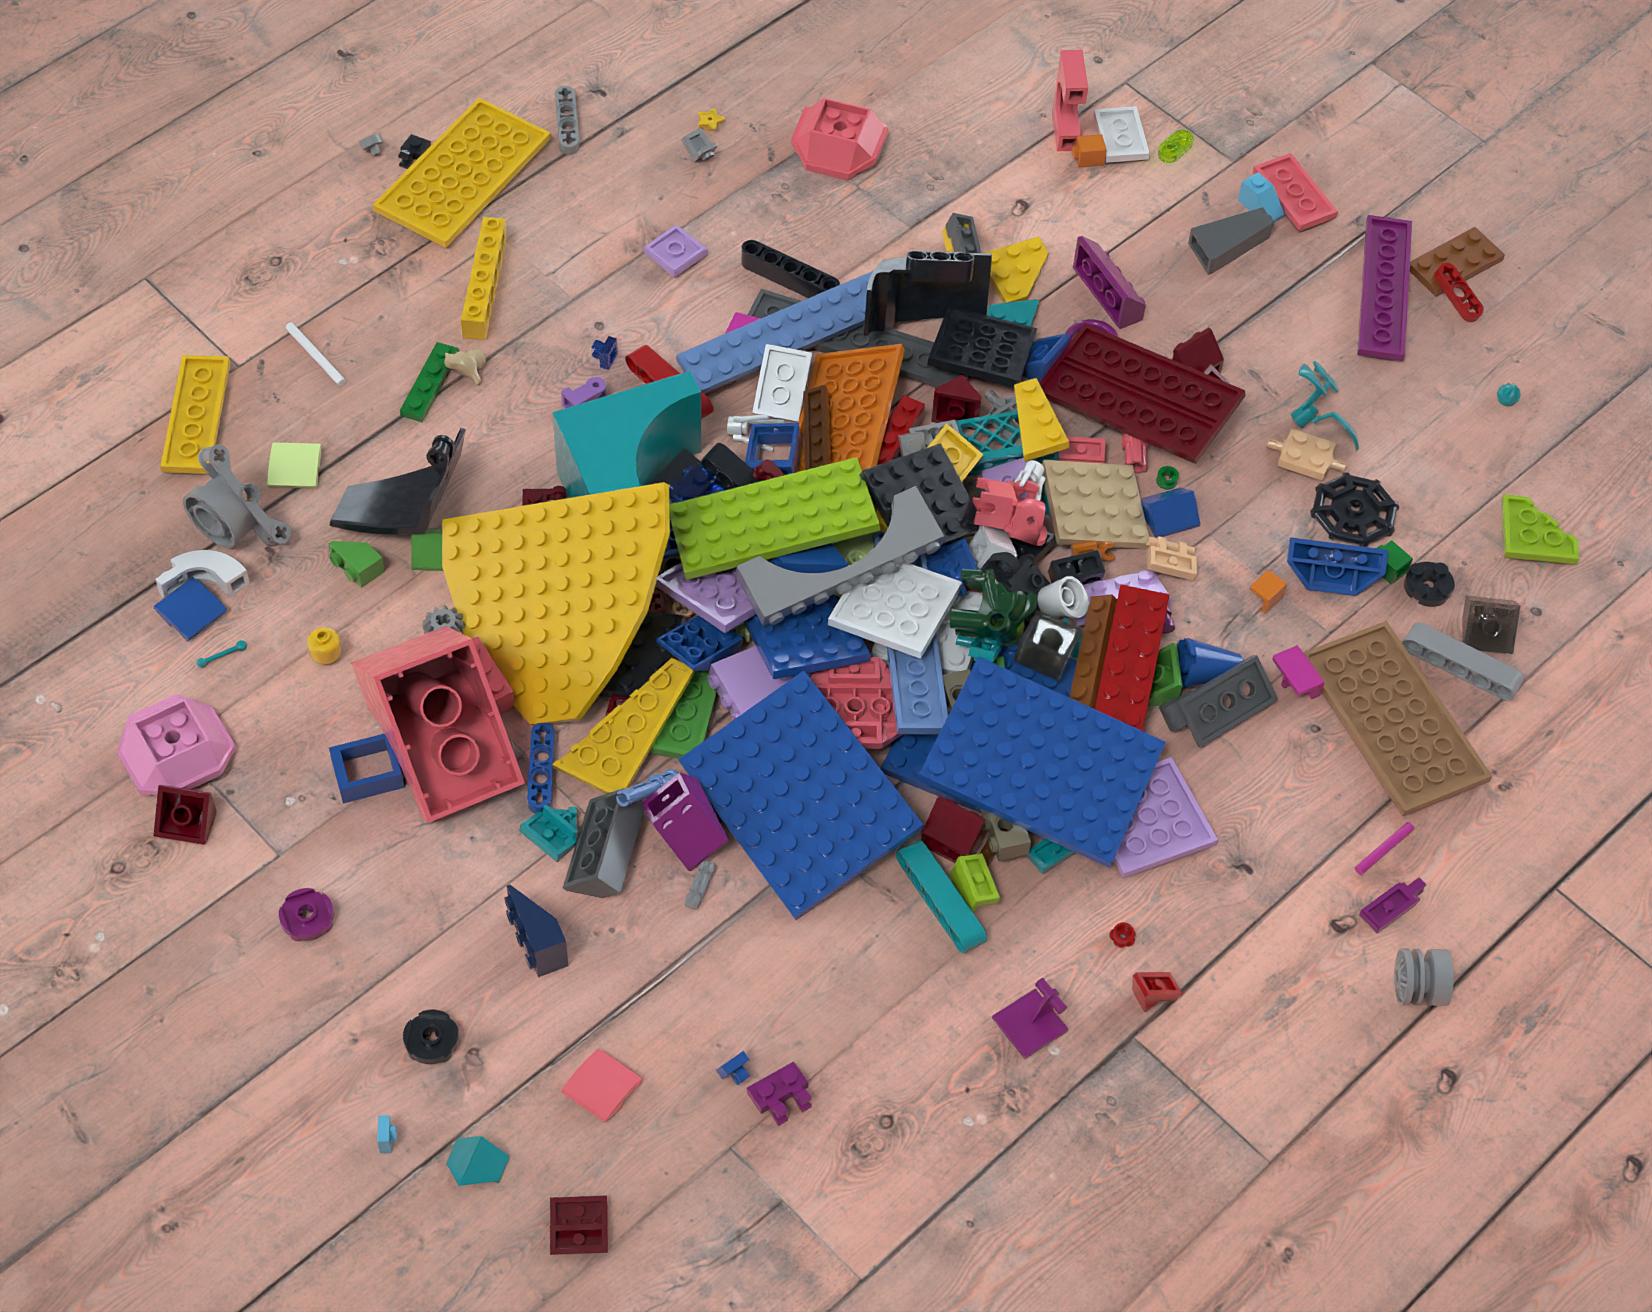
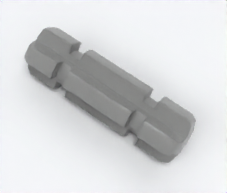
(699, 885)

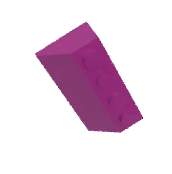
(1107, 283)

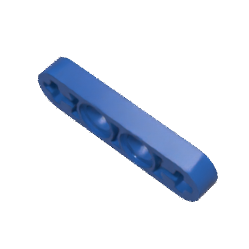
(541, 767)

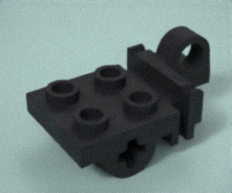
(1017, 575)

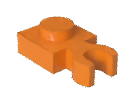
(1084, 547)

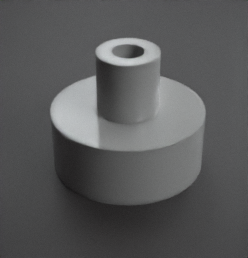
(372, 142)

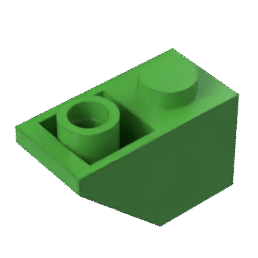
(357, 560)

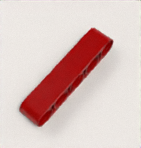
(652, 367)

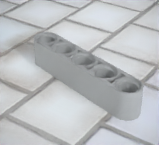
(1463, 661)

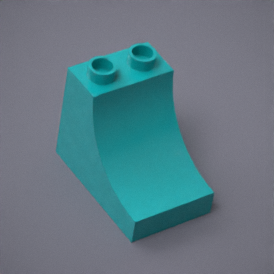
(627, 435)

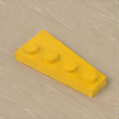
(1037, 422)

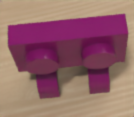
(778, 1087)

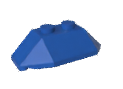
(1335, 565)

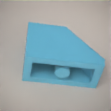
(1259, 193)

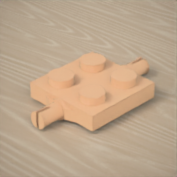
(1306, 454)

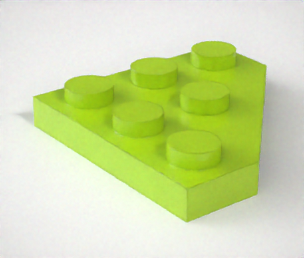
(1534, 534)

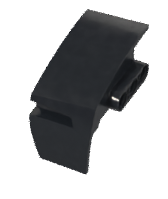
(925, 287)

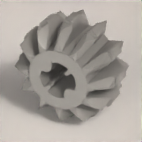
(443, 618)

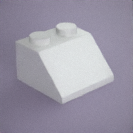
(990, 541)

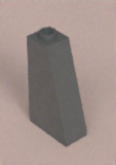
(1229, 238)

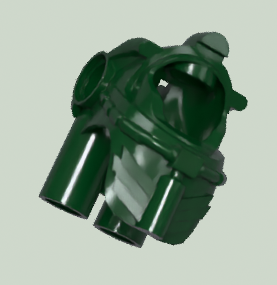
(999, 611)

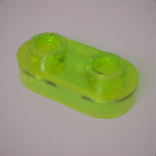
(1175, 146)

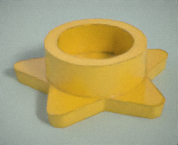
(710, 120)

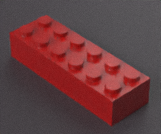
(1132, 655)

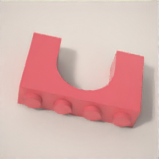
(1069, 92)

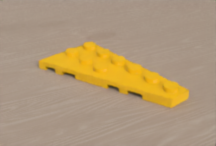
(622, 740)

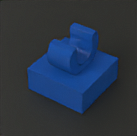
(735, 1068)

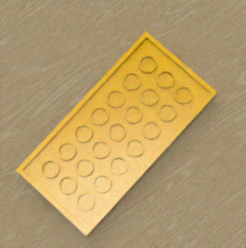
(461, 172)

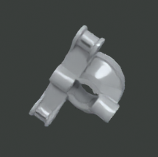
(220, 507)

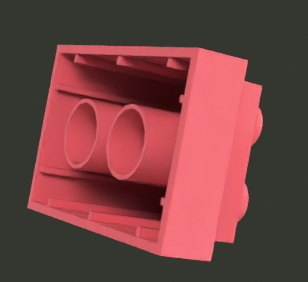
(440, 721)

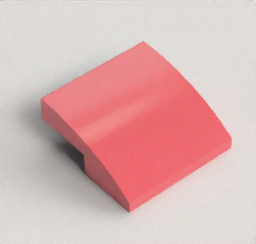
(601, 1085)

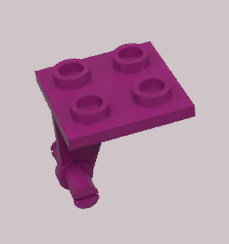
(1031, 1019)

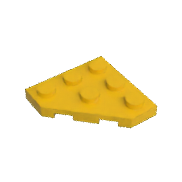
(1017, 268)

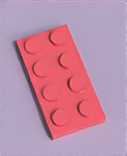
(1297, 192)

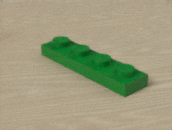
(427, 383)

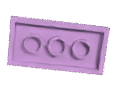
(1145, 579)

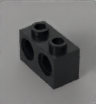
(1084, 567)

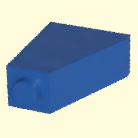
(812, 560)

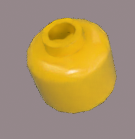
(324, 645)

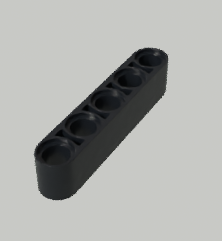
(785, 269)

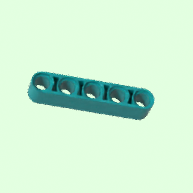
(941, 896)

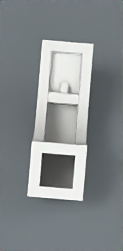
(204, 567)

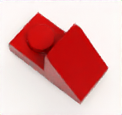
(1154, 987)

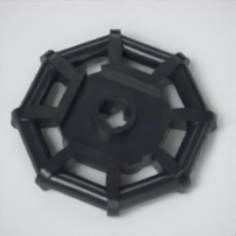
(1354, 520)

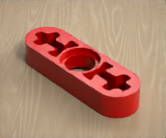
(1458, 302)

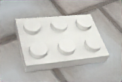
(1122, 134)
(782, 383)

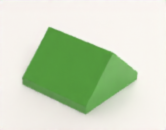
(427, 550)
(1167, 676)

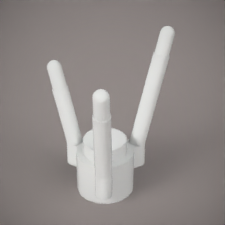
(739, 425)
(1032, 471)

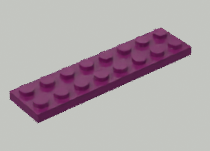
(1385, 288)

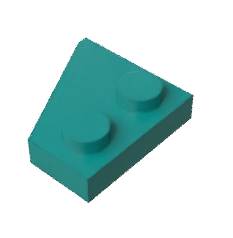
(1018, 312)

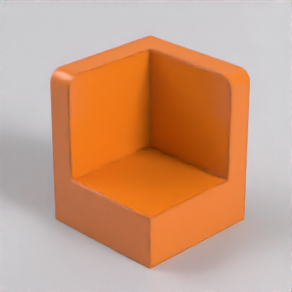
(1270, 589)

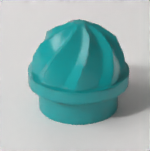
(1508, 394)

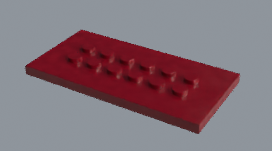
(1141, 393)

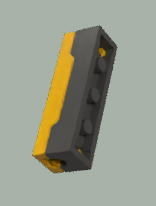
(962, 237)

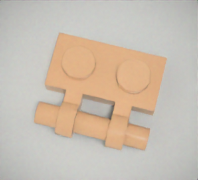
(1171, 558)

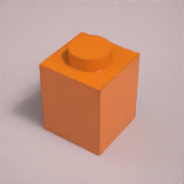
(1089, 150)

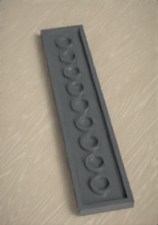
(916, 349)

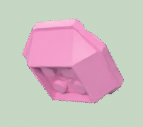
(195, 759)

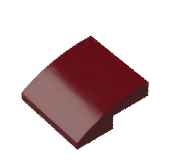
(578, 1225)

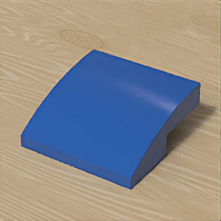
(190, 608)

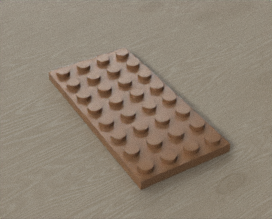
(1396, 719)

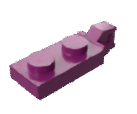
(1392, 904)

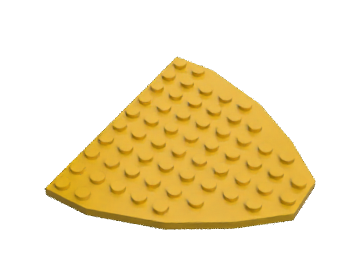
(558, 590)

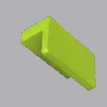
(974, 881)

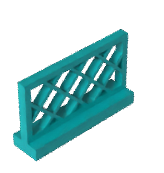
(1008, 452)

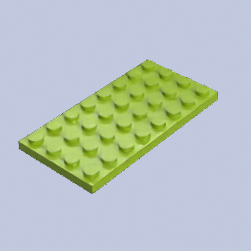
(772, 518)

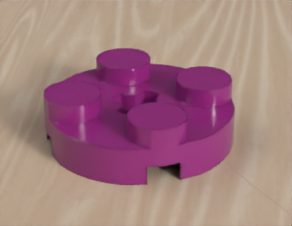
(311, 927)

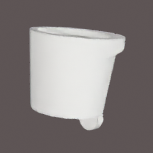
(1064, 598)

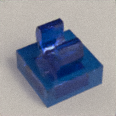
(605, 351)

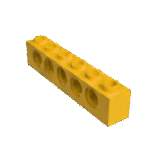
(484, 278)

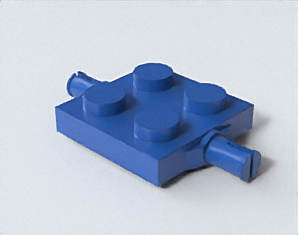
(951, 560)

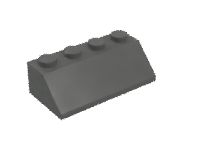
(604, 847)

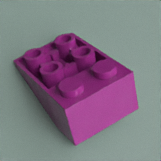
(685, 820)

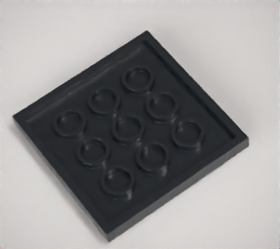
(982, 346)
(937, 483)
(643, 655)

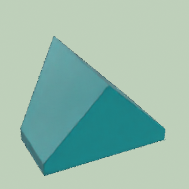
(476, 1161)

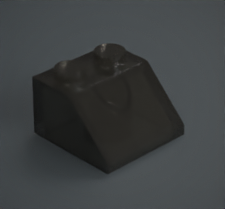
(1490, 624)
(1047, 645)

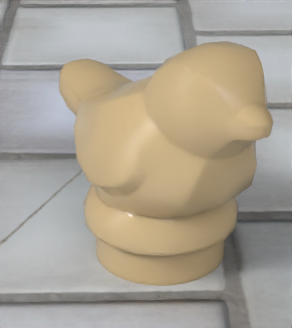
(466, 363)

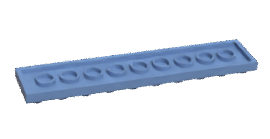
(794, 327)
(917, 682)

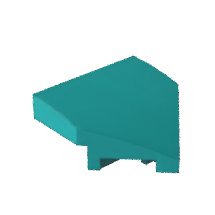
(552, 830)

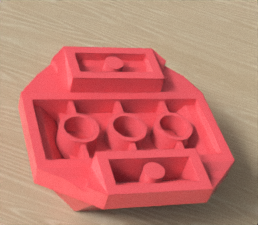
(838, 138)
(864, 689)

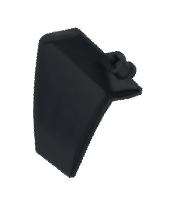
(401, 502)

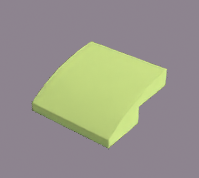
(294, 465)

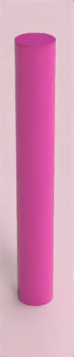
(1384, 848)

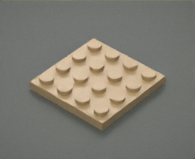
(1095, 503)

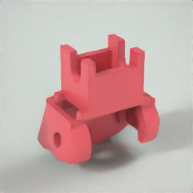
(1006, 510)

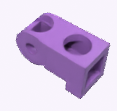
(593, 389)

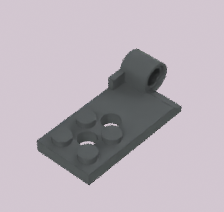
(1204, 707)

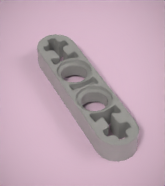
(567, 120)

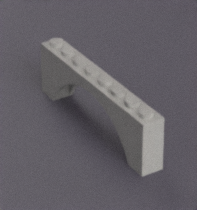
(780, 592)

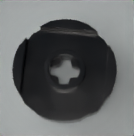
(1435, 573)
(438, 1050)

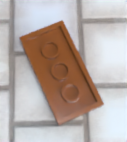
(1468, 252)

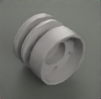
(1424, 977)

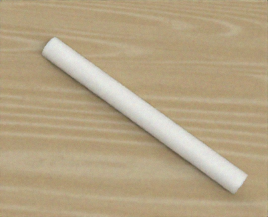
(315, 354)

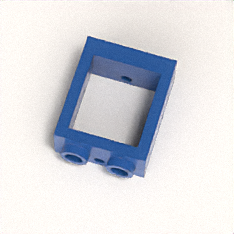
(766, 434)
(371, 785)

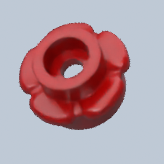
(1123, 929)

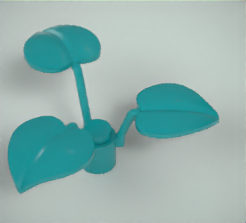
(1308, 411)

